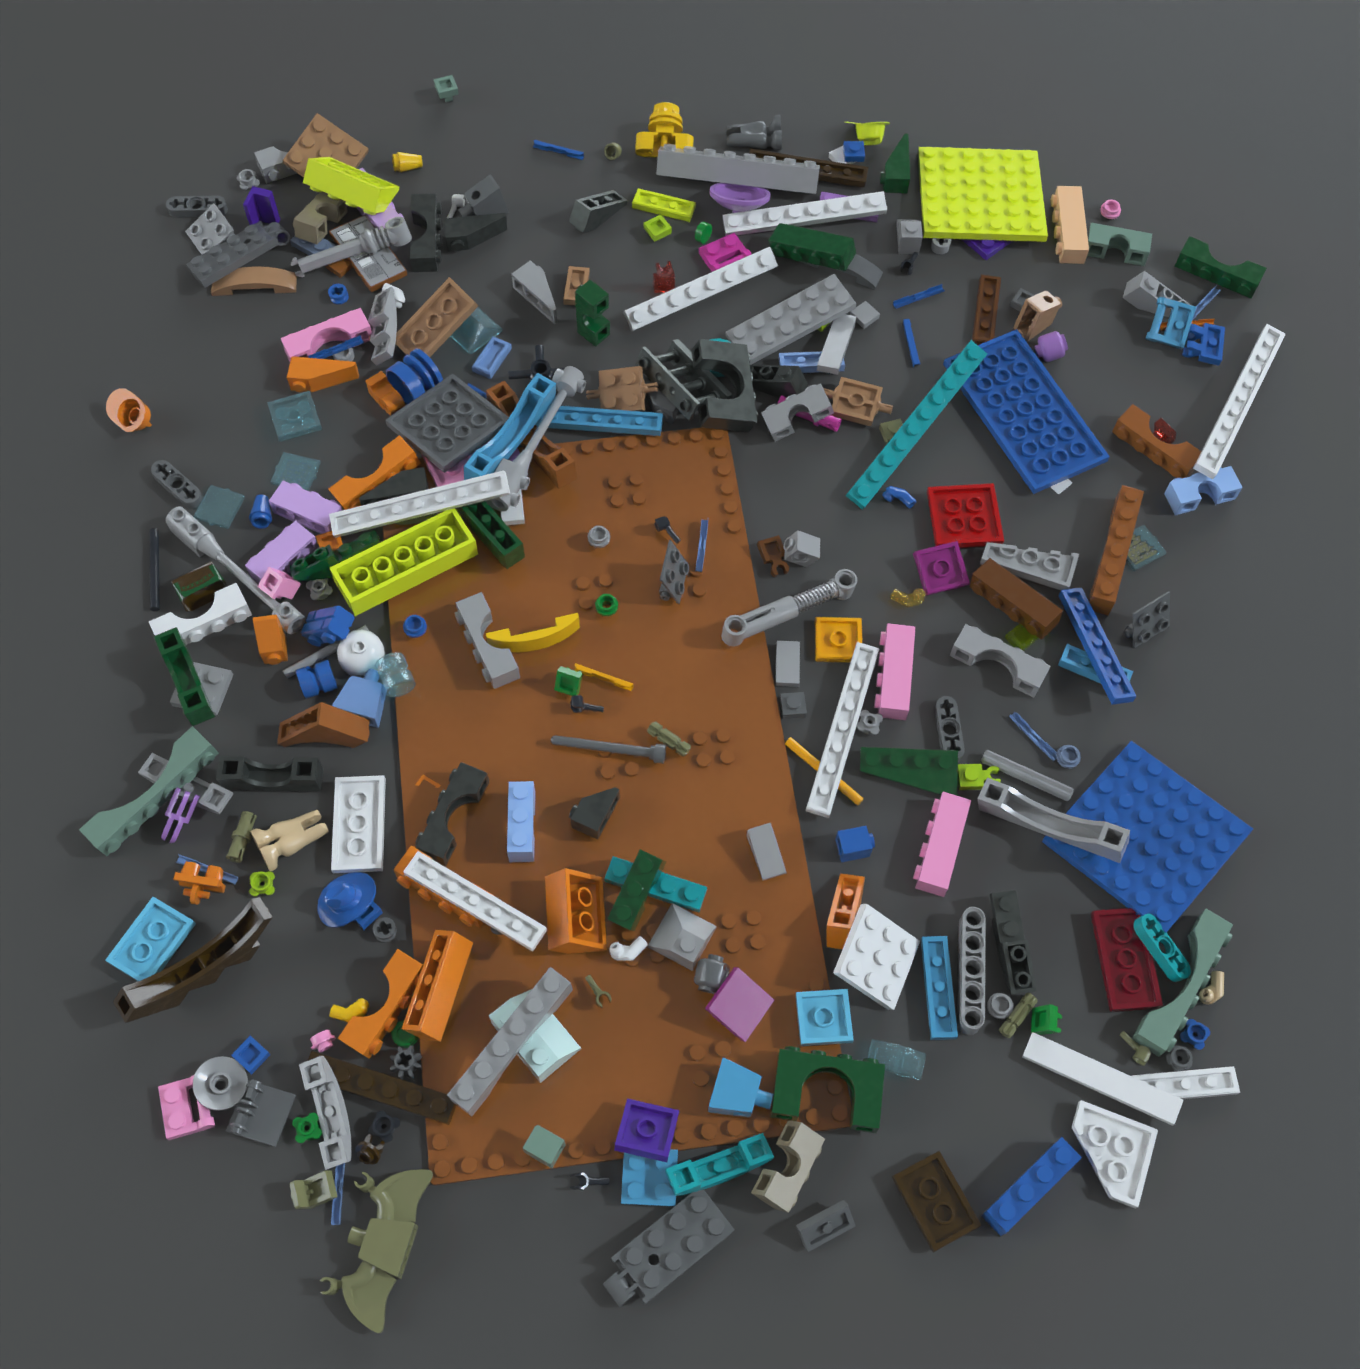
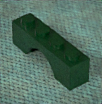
(1239, 278)
(185, 676)

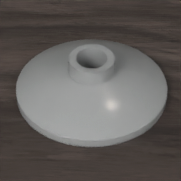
(216, 1070)

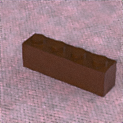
(1015, 598)

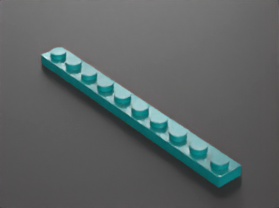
(916, 425)

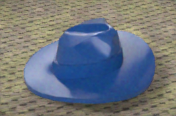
(346, 899)

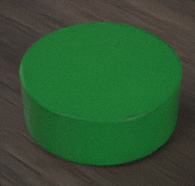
(703, 232)
(401, 1037)

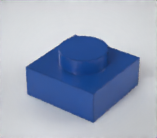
(853, 151)
(369, 916)
(250, 1054)

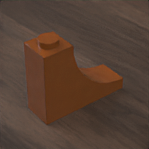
(325, 725)

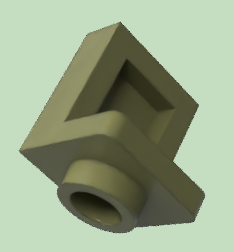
(313, 1190)

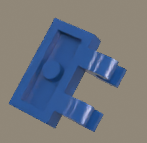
(1211, 343)

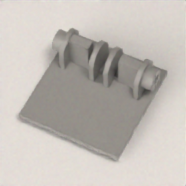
(209, 229)

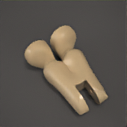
(290, 837)

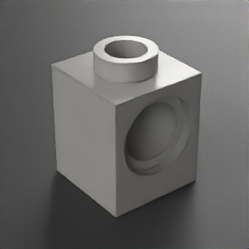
(802, 548)

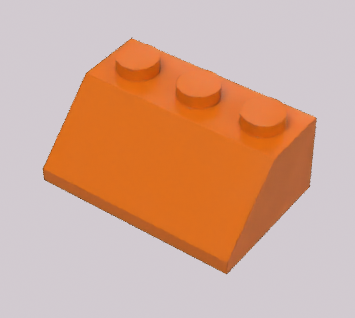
(575, 912)

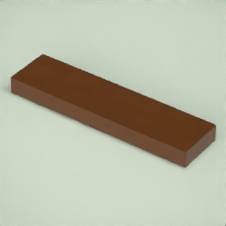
(986, 309)

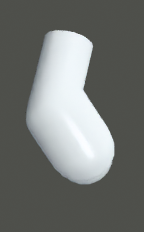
(627, 953)

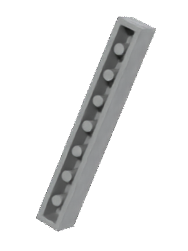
(738, 170)

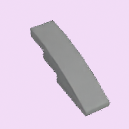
(384, 322)

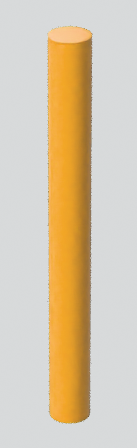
(814, 763)

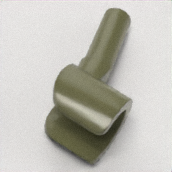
(597, 991)
(1142, 1052)

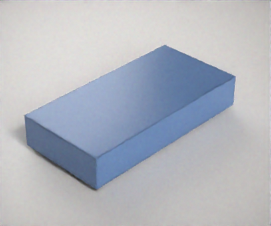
(491, 357)

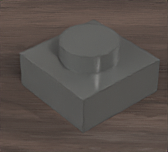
(793, 705)

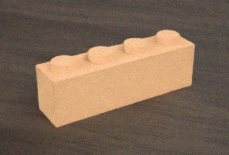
(1070, 224)

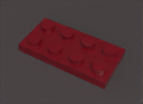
(1125, 962)

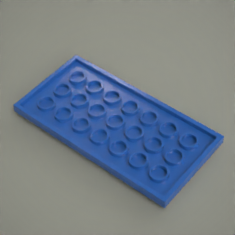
(1029, 414)

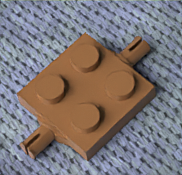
(622, 389)
(857, 401)

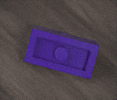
(261, 206)

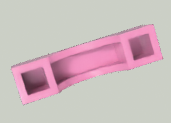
(334, 329)

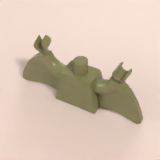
(383, 1245)

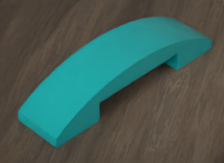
(719, 1167)

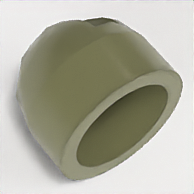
(609, 151)

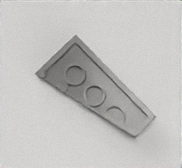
(1040, 567)

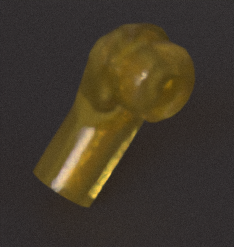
(908, 600)

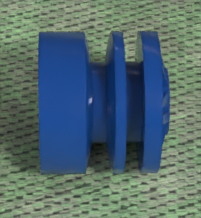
(413, 375)

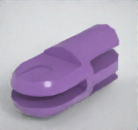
(178, 815)

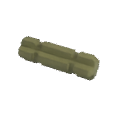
(669, 739)
(1018, 1015)

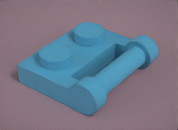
(1177, 326)

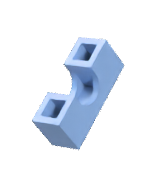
(1184, 493)
(521, 821)

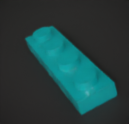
(668, 887)

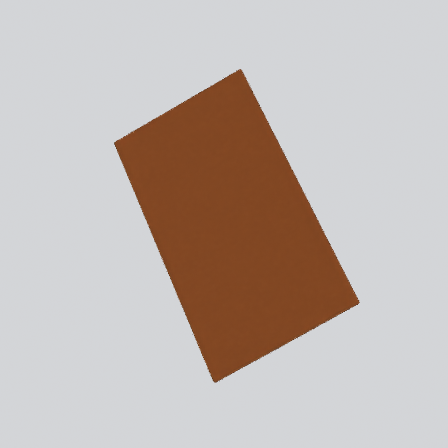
(690, 811)

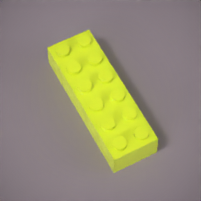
(404, 561)

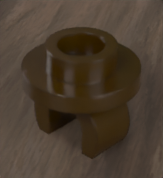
(369, 1153)

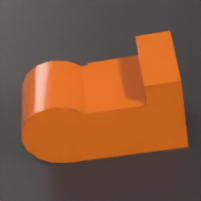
(384, 393)

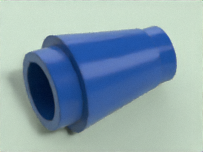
(261, 512)

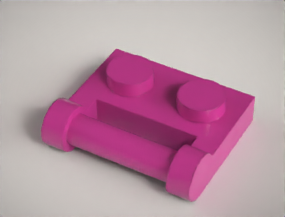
(722, 250)

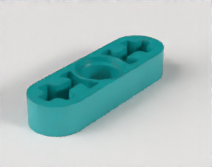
(1152, 944)

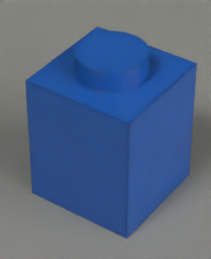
(854, 843)

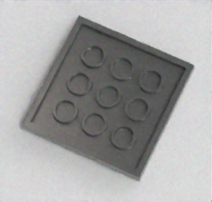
(447, 422)

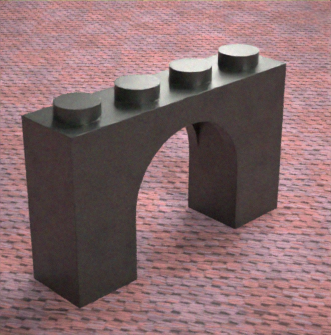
(734, 363)

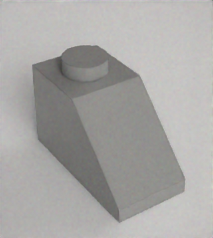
(908, 236)

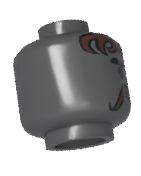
(711, 973)

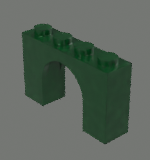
(863, 1078)

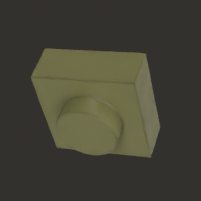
(889, 429)

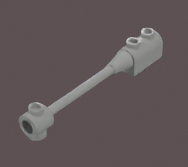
(567, 384)
(203, 542)

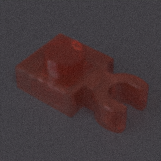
(664, 278)

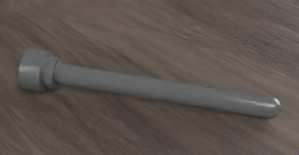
(654, 753)

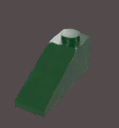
(897, 169)

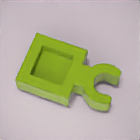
(973, 777)

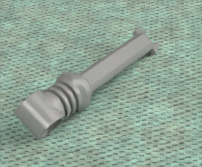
(370, 241)

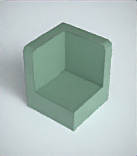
(544, 1146)

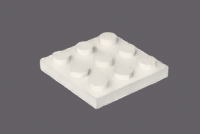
(876, 957)

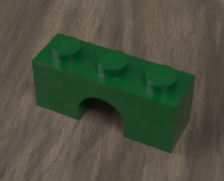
(590, 304)
(634, 892)

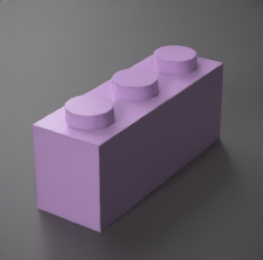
(303, 506)
(281, 552)

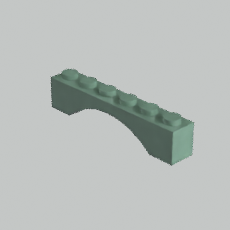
(112, 827)
(1205, 941)

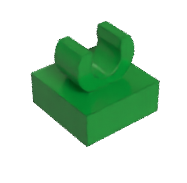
(568, 681)
(1045, 1020)

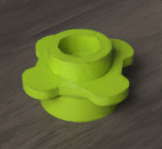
(258, 877)

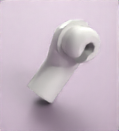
(398, 294)

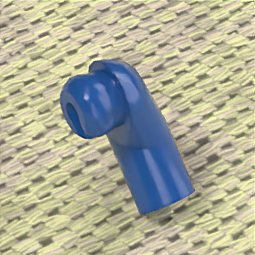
(901, 494)

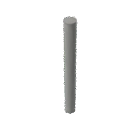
(315, 657)

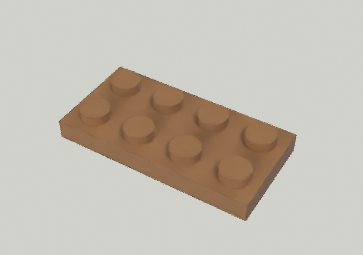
(436, 319)

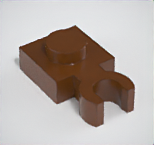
(773, 552)

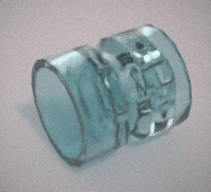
(394, 674)

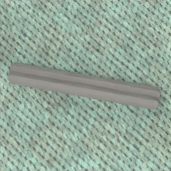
(1027, 775)

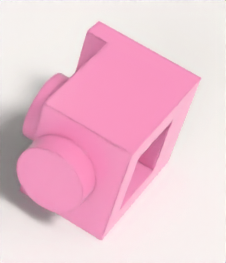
(278, 584)

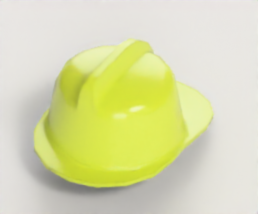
(870, 132)

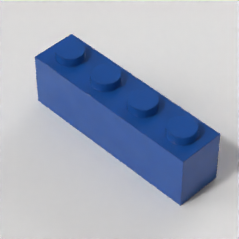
(1031, 1187)

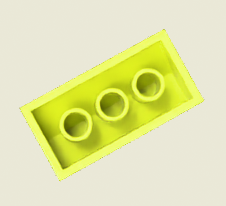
(349, 184)

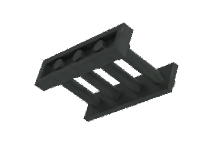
(679, 393)

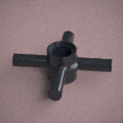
(538, 366)

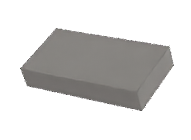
(787, 663)

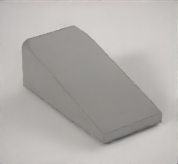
(766, 851)

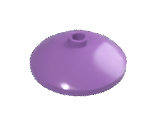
(739, 197)

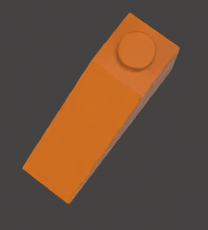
(318, 374)
(844, 909)

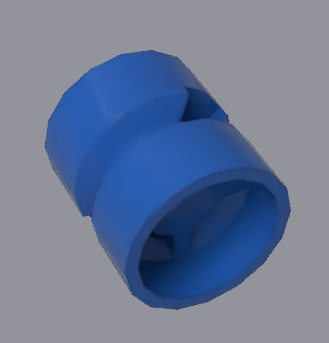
(316, 679)

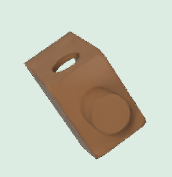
(1037, 314)

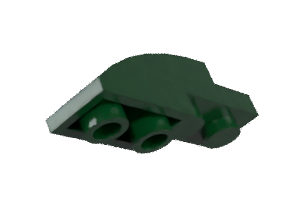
(318, 564)

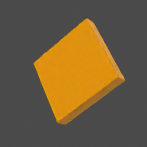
(836, 638)

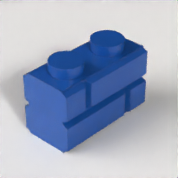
(327, 625)

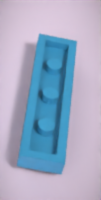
(939, 988)

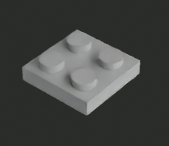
(215, 683)

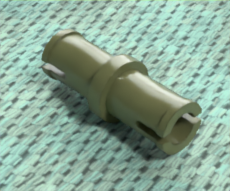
(241, 837)

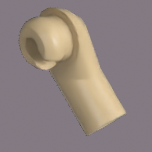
(1215, 990)

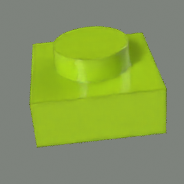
(657, 227)

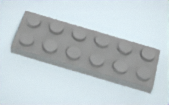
(793, 318)

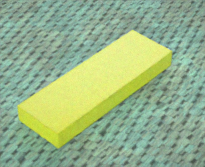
(663, 205)

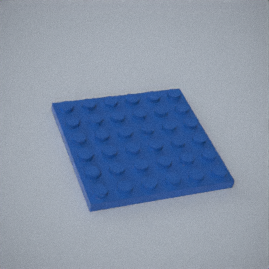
(1174, 838)

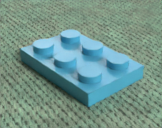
(150, 940)

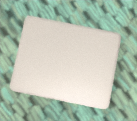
(1060, 487)

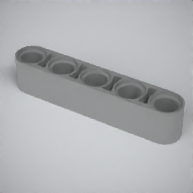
(970, 982)

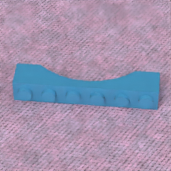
(530, 408)

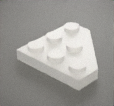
(1116, 1149)

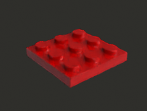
(965, 515)

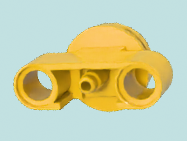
(664, 128)

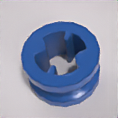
(335, 298)

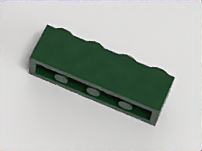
(812, 246)
(493, 532)

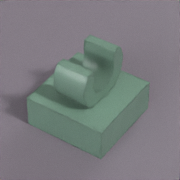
(446, 87)

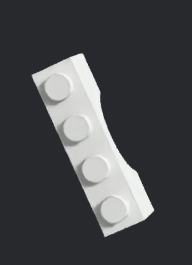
(227, 609)

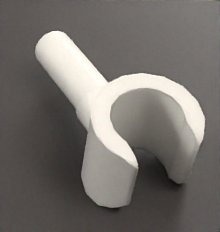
(457, 201)

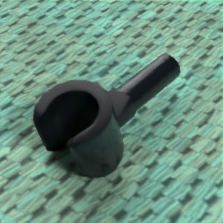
(909, 263)
(663, 523)
(578, 705)
(585, 1181)

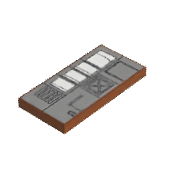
(372, 269)

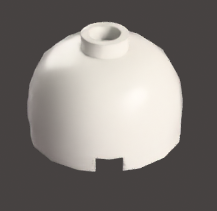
(359, 652)

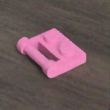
(178, 1110)

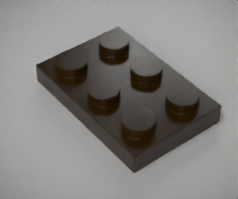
(936, 1201)

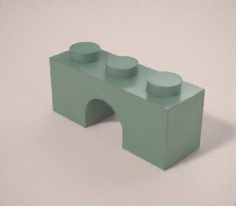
(1132, 243)

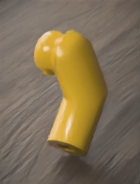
(358, 1009)

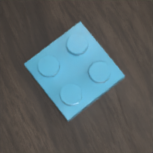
(824, 1017)

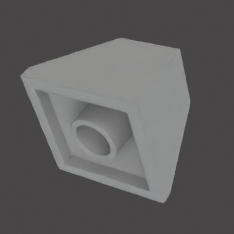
(682, 936)

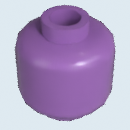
(1051, 346)

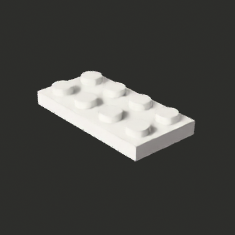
(358, 824)

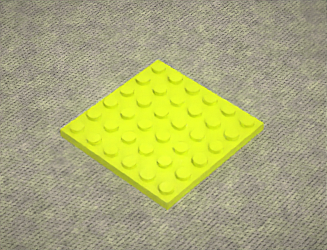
(981, 194)

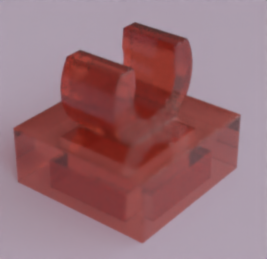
(1164, 431)

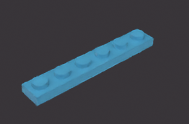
(606, 420)

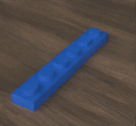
(1097, 646)

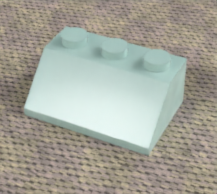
(546, 1048)

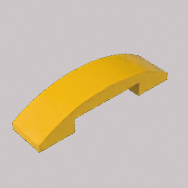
(537, 639)

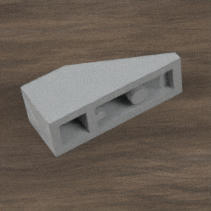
(533, 286)

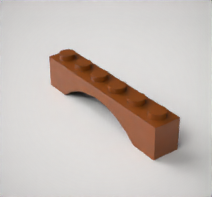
(550, 458)
(1116, 549)

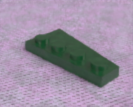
(919, 768)

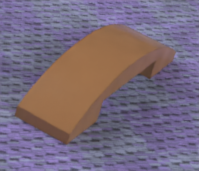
(255, 278)

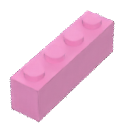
(896, 671)
(943, 844)

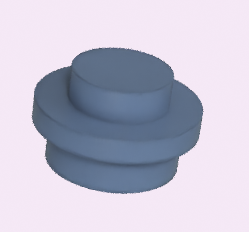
(1068, 756)

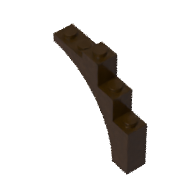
(203, 967)

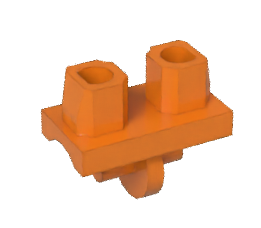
(190, 879)

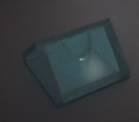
(476, 331)

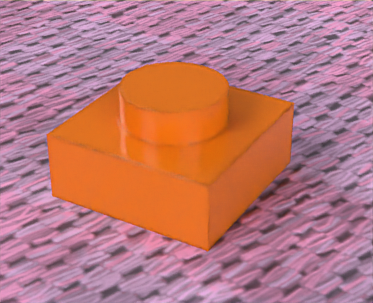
(328, 538)

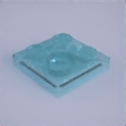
(294, 416)

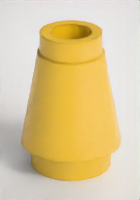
(406, 161)

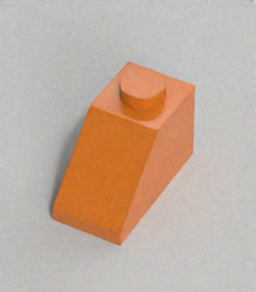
(270, 639)

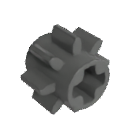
(413, 1065)

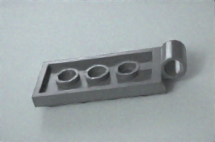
(237, 251)
(677, 1240)

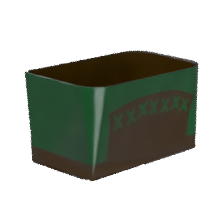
(198, 586)

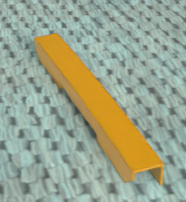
(617, 682)

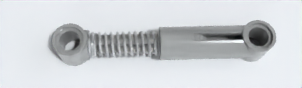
(786, 608)

